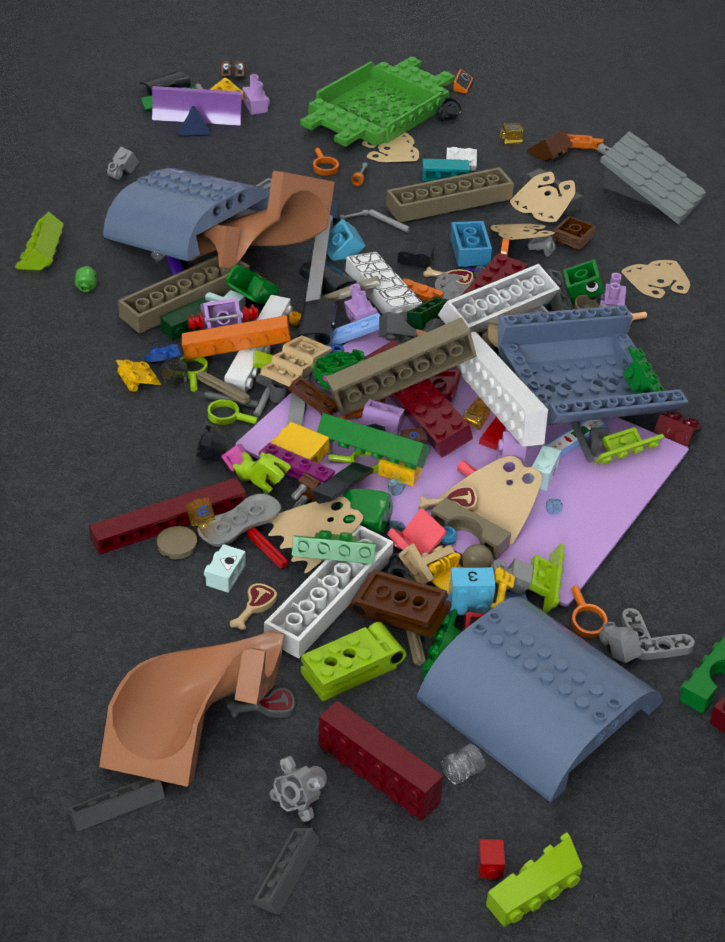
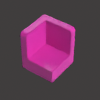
(234, 456)

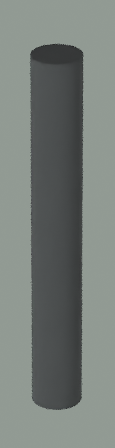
(216, 396)
(582, 441)

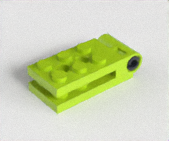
(351, 660)

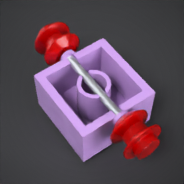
(221, 314)

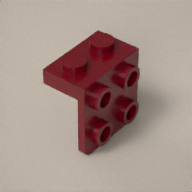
(676, 427)

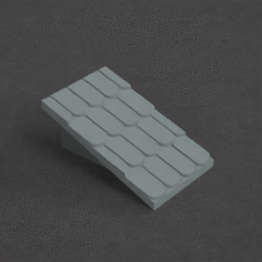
(647, 177)

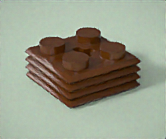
(574, 233)

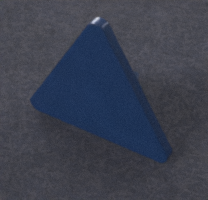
(194, 124)

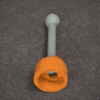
(359, 176)

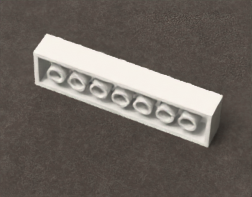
(503, 297)
(325, 596)

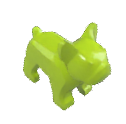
(261, 470)

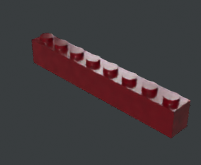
(153, 519)

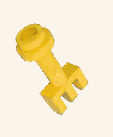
(505, 582)

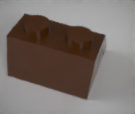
(551, 146)

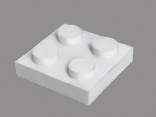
(463, 154)

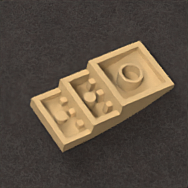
(294, 360)

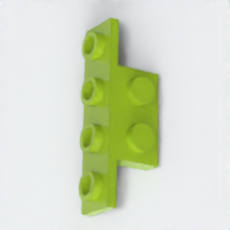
(625, 442)
(547, 577)

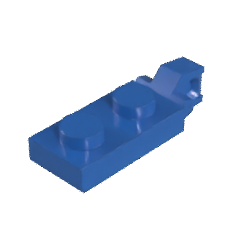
(162, 353)

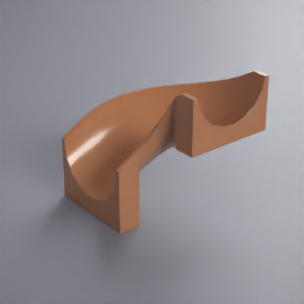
(295, 213)
(162, 704)

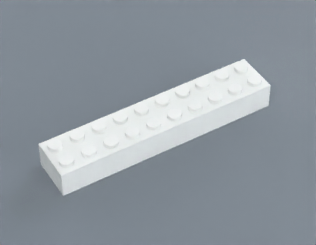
(505, 394)

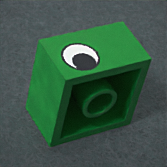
(584, 280)

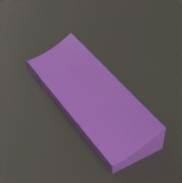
(212, 105)

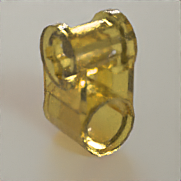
(477, 413)

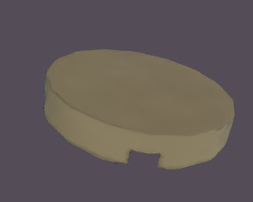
(177, 542)

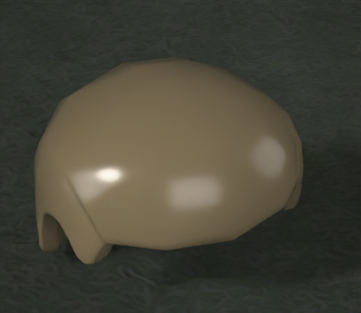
(584, 302)
(477, 557)

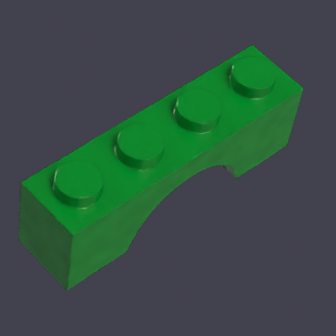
(700, 689)

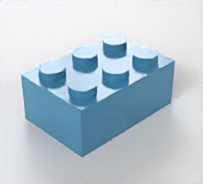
(470, 243)

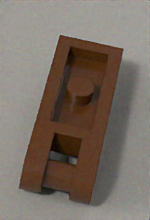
(313, 396)

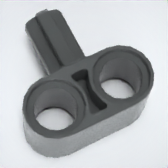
(277, 390)

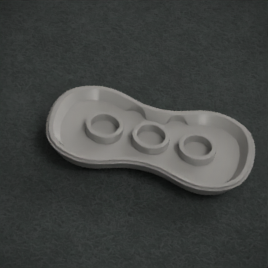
(251, 512)

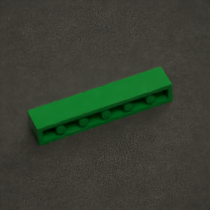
(374, 441)

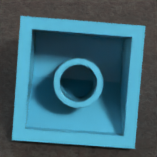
(344, 241)

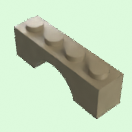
(489, 534)

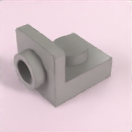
(542, 243)

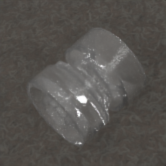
(466, 762)

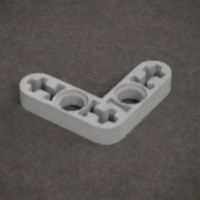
(679, 644)

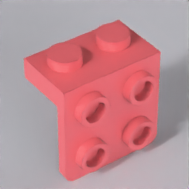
(421, 531)

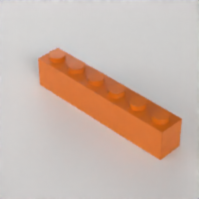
(236, 337)

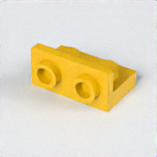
(399, 471)

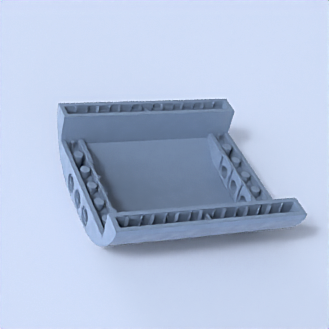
(175, 206)
(532, 693)

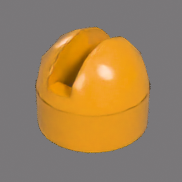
(294, 318)

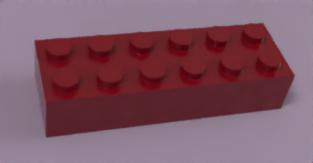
(380, 760)

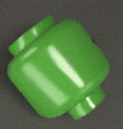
(86, 279)

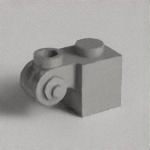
(122, 161)
(521, 571)
(622, 641)

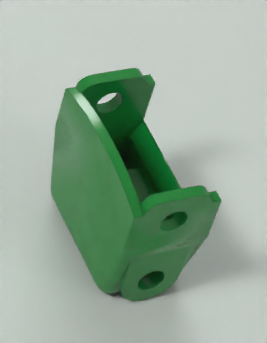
(256, 289)
(373, 505)

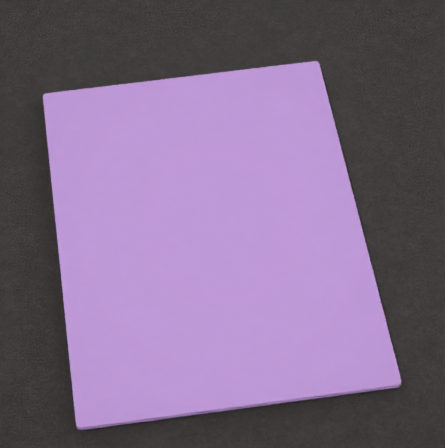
(596, 499)

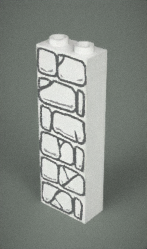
(392, 294)

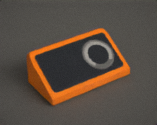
(462, 82)

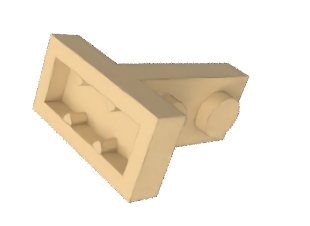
(418, 564)

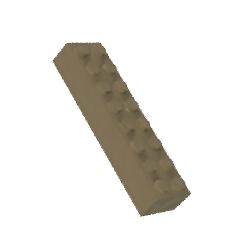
(449, 194)
(145, 307)
(402, 366)

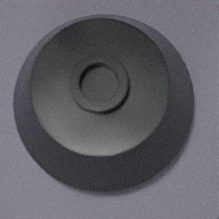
(212, 444)

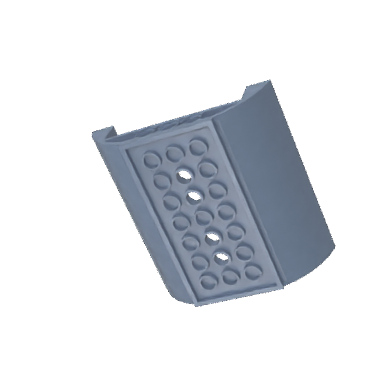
(569, 353)

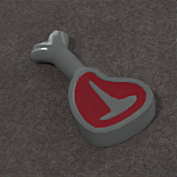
(277, 705)

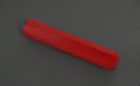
(268, 548)

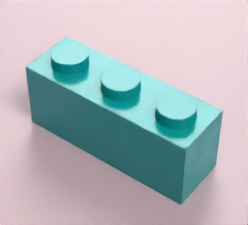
(443, 168)

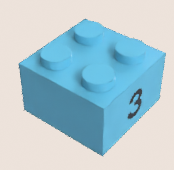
(471, 590)

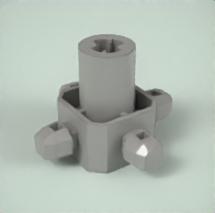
(298, 787)

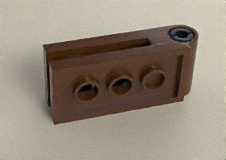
(401, 603)

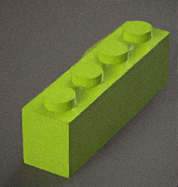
(42, 244)
(536, 882)

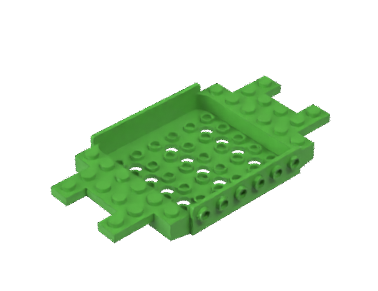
(342, 111)

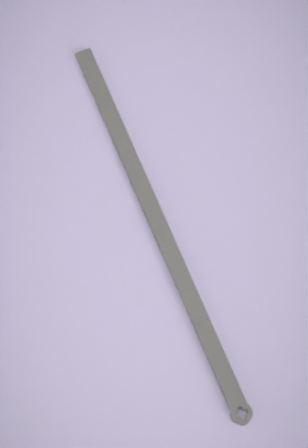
(297, 405)

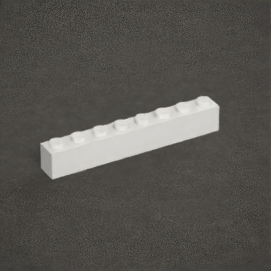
(241, 370)

